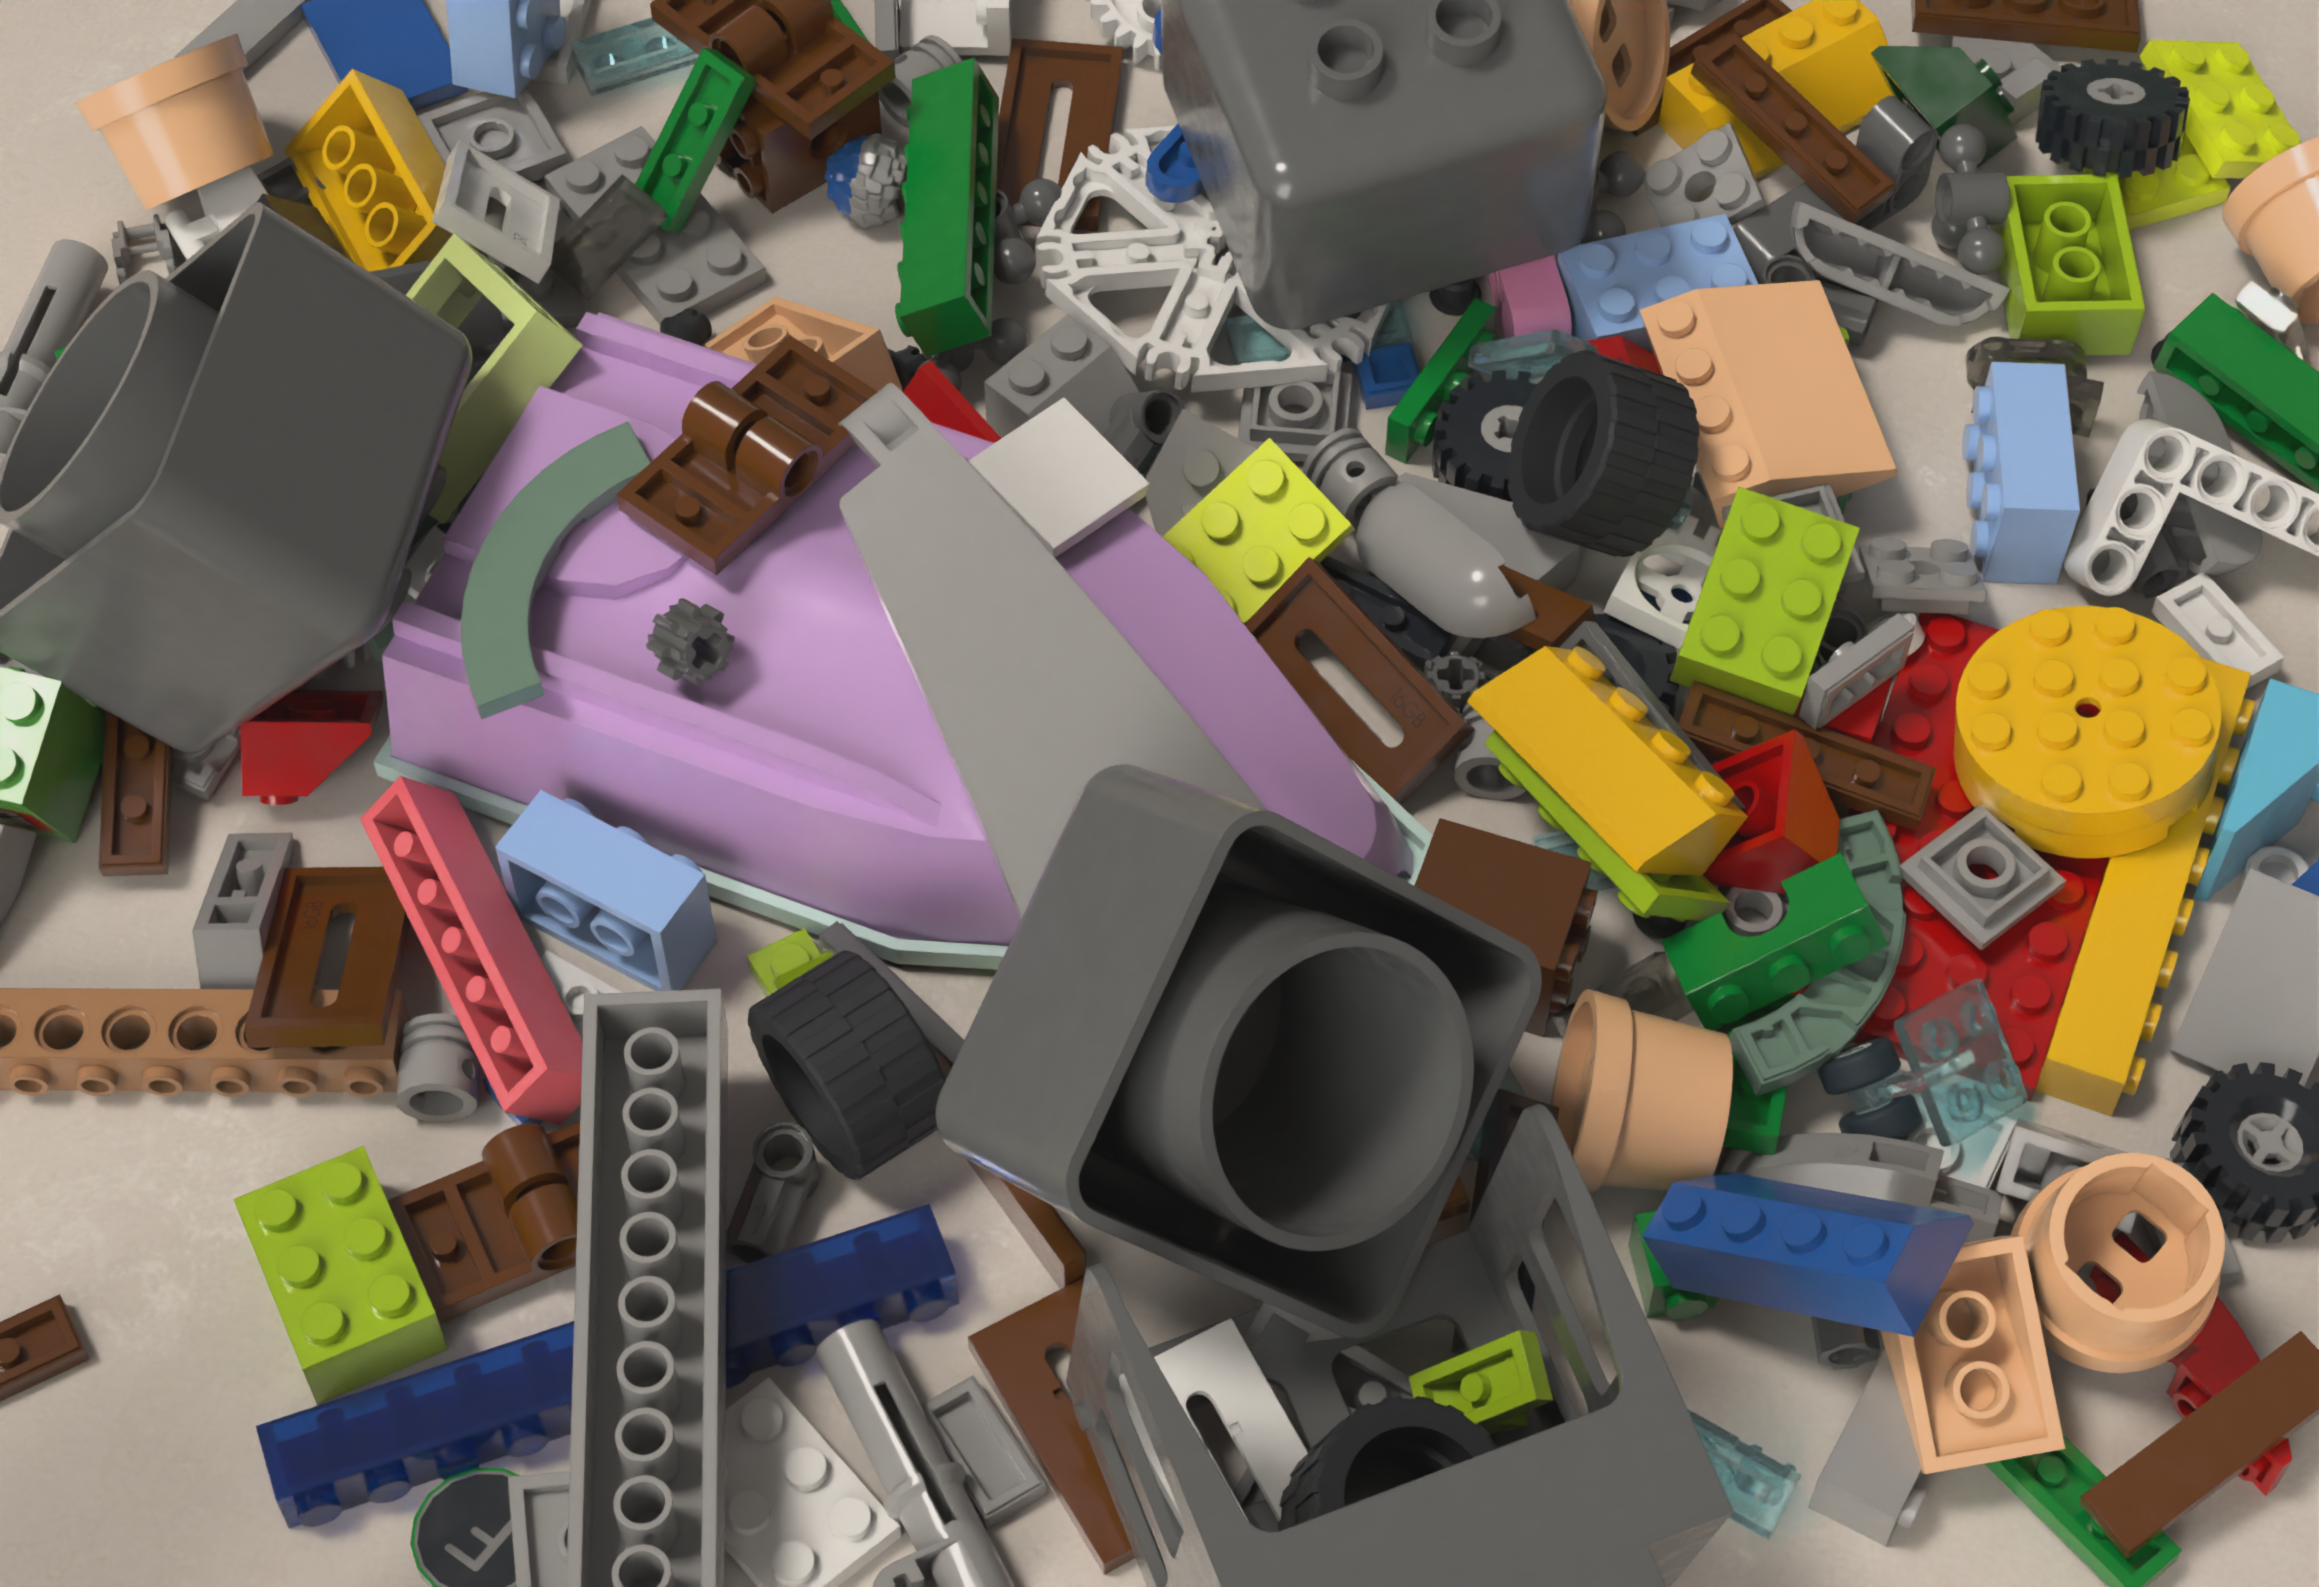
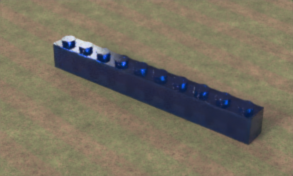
(521, 1391)

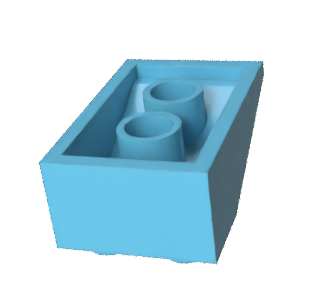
(2269, 783)

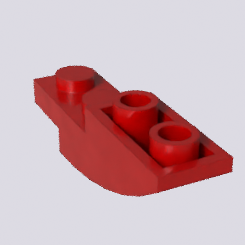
(2207, 1367)

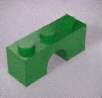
(1820, 934)

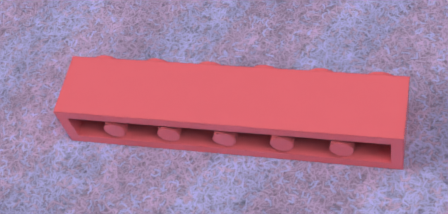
(478, 949)

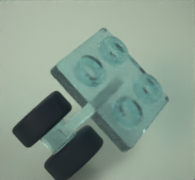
(1954, 1062)

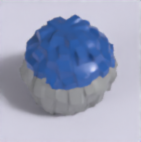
(866, 179)

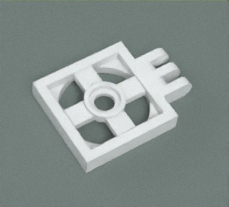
(1684, 549)

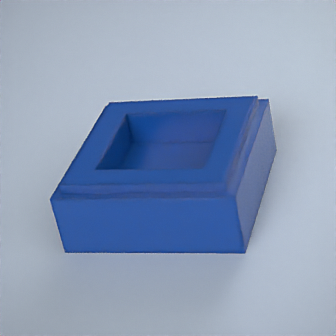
(1386, 375)

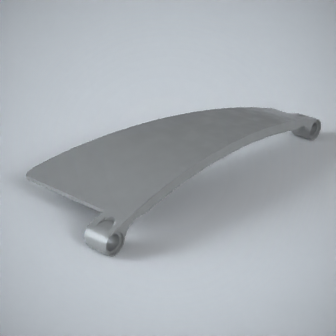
(1006, 646)

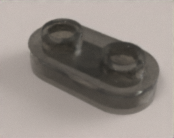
(2025, 351)

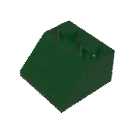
(1948, 91)

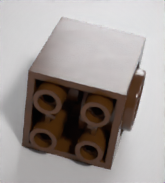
(780, 162)
(1521, 892)

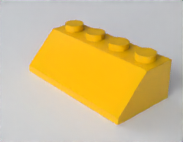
(1817, 50)
(376, 174)
(1611, 761)

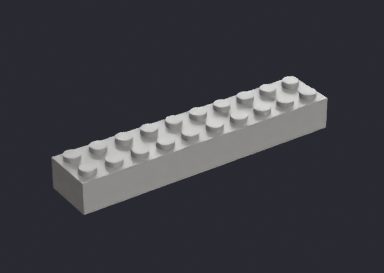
(650, 1294)

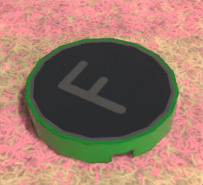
(466, 1531)

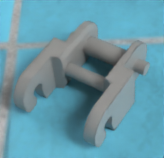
(122, 252)

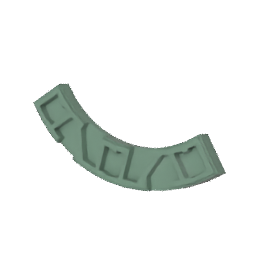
(519, 555)
(1838, 1006)

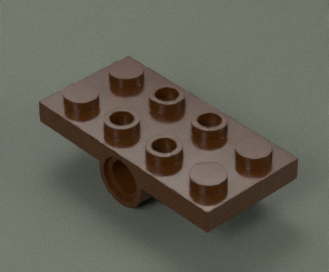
(803, 56)
(746, 454)
(495, 1220)

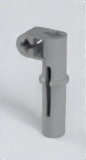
(46, 324)
(911, 1464)

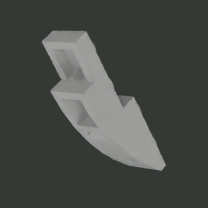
(1873, 1169)

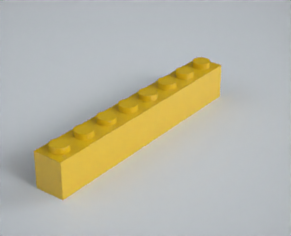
(2129, 936)

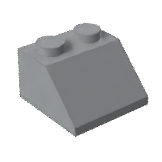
(1059, 364)

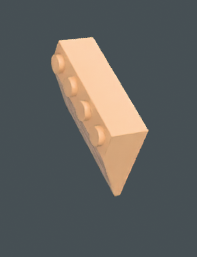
(1769, 390)

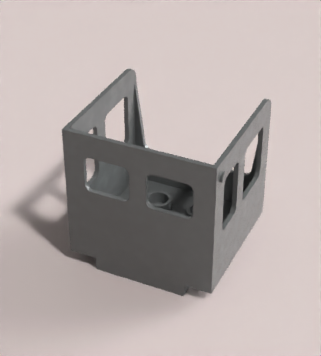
(1555, 1505)

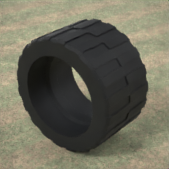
(1603, 454)
(849, 1063)
(1395, 1430)

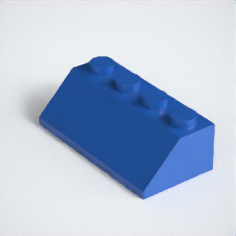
(1806, 1249)

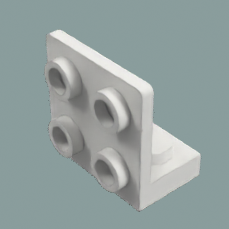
(966, 25)

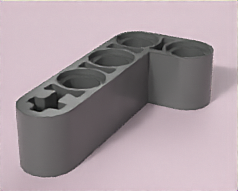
(1892, 140)

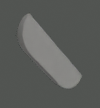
(1891, 269)
(2205, 537)
(1439, 564)

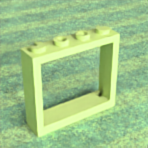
(498, 394)

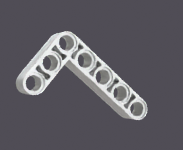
(2156, 492)

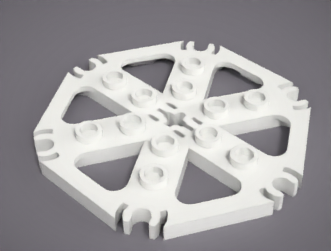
(1167, 255)

